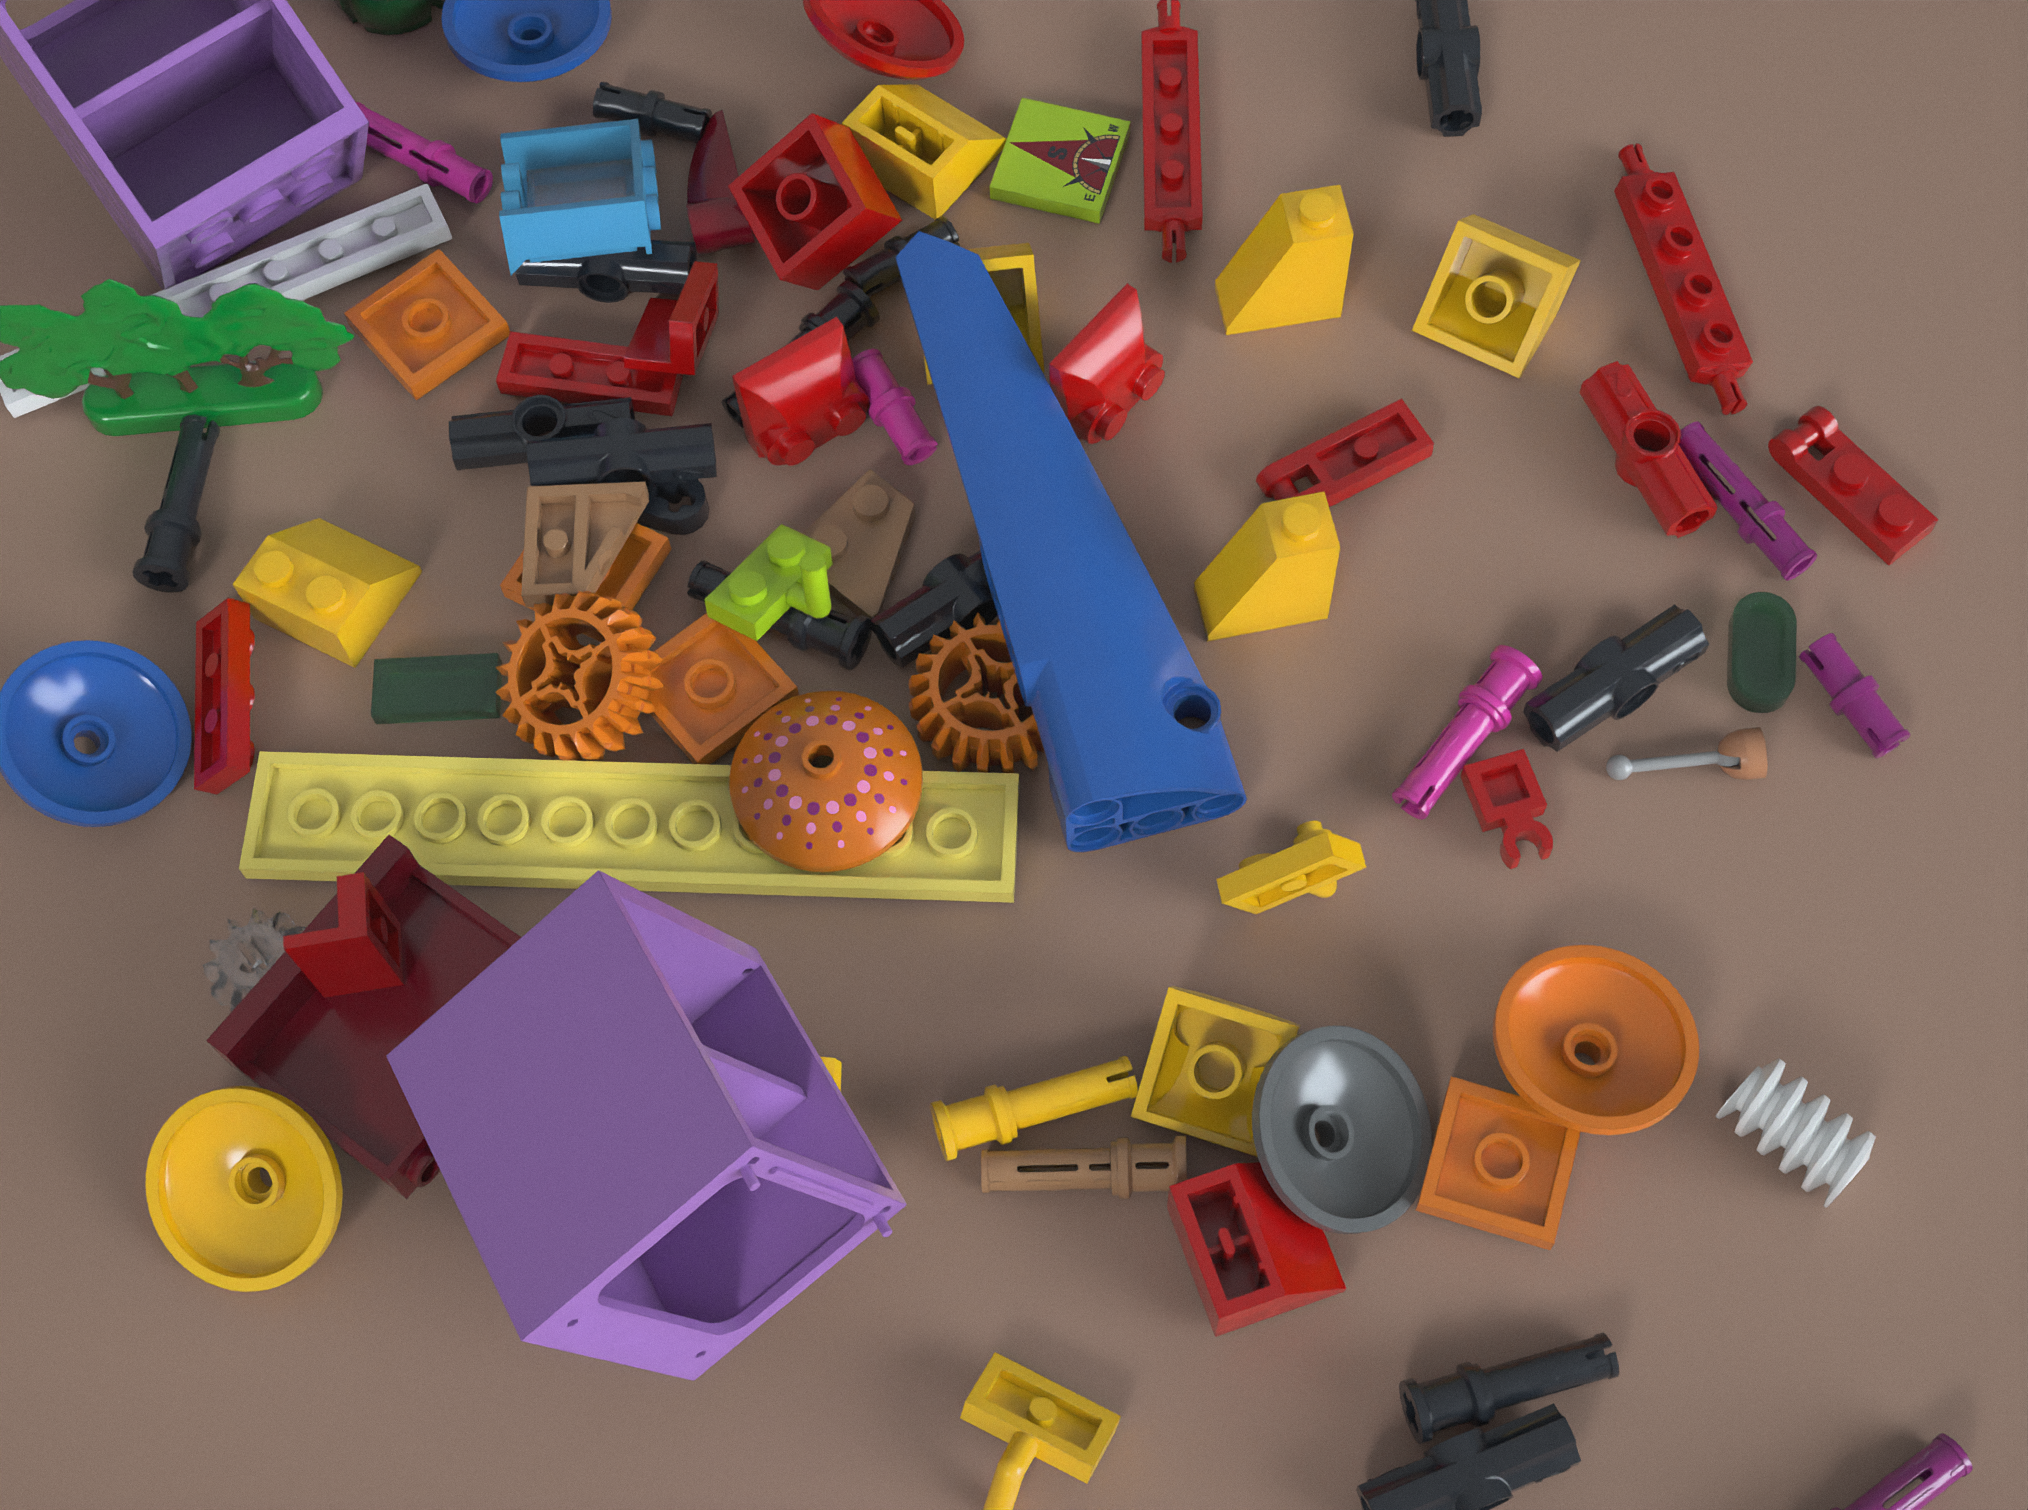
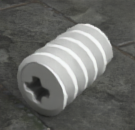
(1798, 1129)

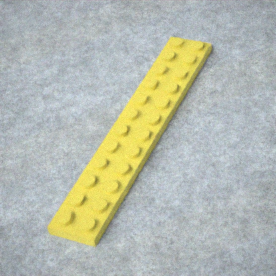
(631, 820)

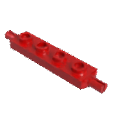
(1171, 130)
(1683, 278)

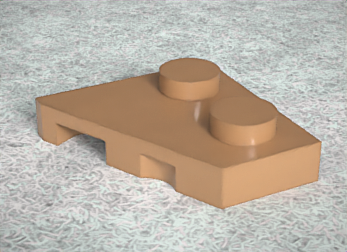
(575, 535)
(865, 542)

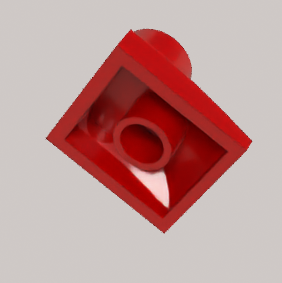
(1106, 369)
(801, 396)

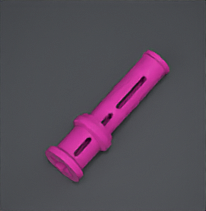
(1482, 710)

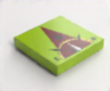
(1060, 160)

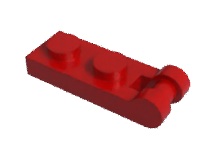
(1351, 456)
(1852, 485)

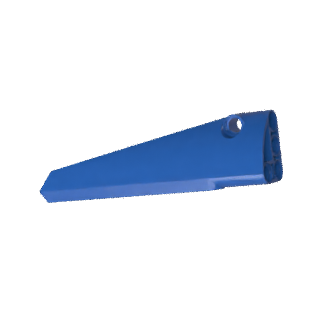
(1066, 578)

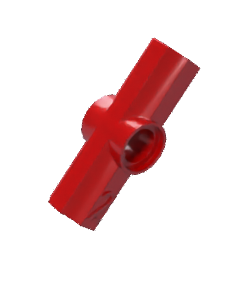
(1661, 476)

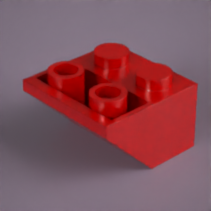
(1249, 1248)

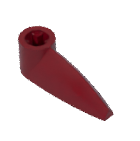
(711, 207)

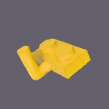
(1306, 867)
(1037, 1422)

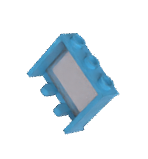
(577, 192)

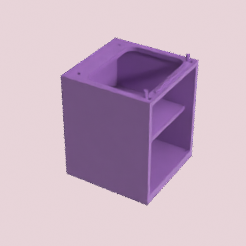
(191, 119)
(640, 1134)

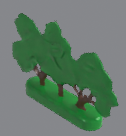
(149, 352)

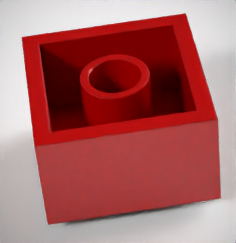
(814, 202)

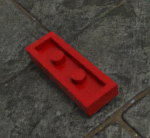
(582, 373)
(223, 697)

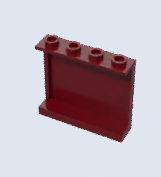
(335, 1048)

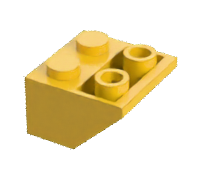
(922, 145)

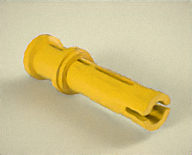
(1003, 1112)

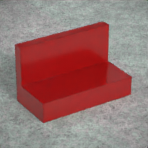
(677, 331)
(358, 953)

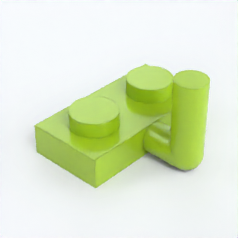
(777, 575)

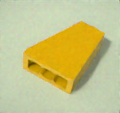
(1289, 264)
(1272, 570)

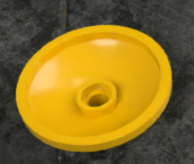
(211, 1196)

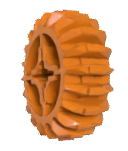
(601, 681)
(955, 722)

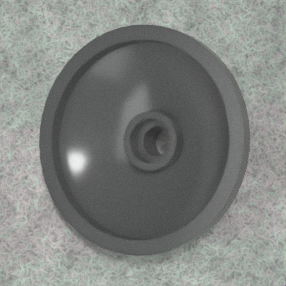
(1368, 1124)

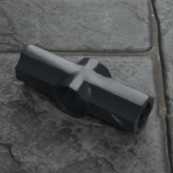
(1449, 65)
(611, 276)
(503, 436)
(622, 453)
(949, 593)
(1615, 677)
(1478, 1467)

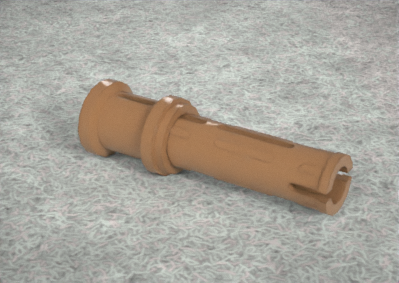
(1002, 1168)

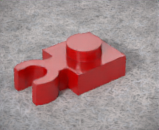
(1508, 798)

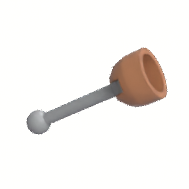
(1739, 755)

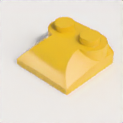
(1208, 1067)

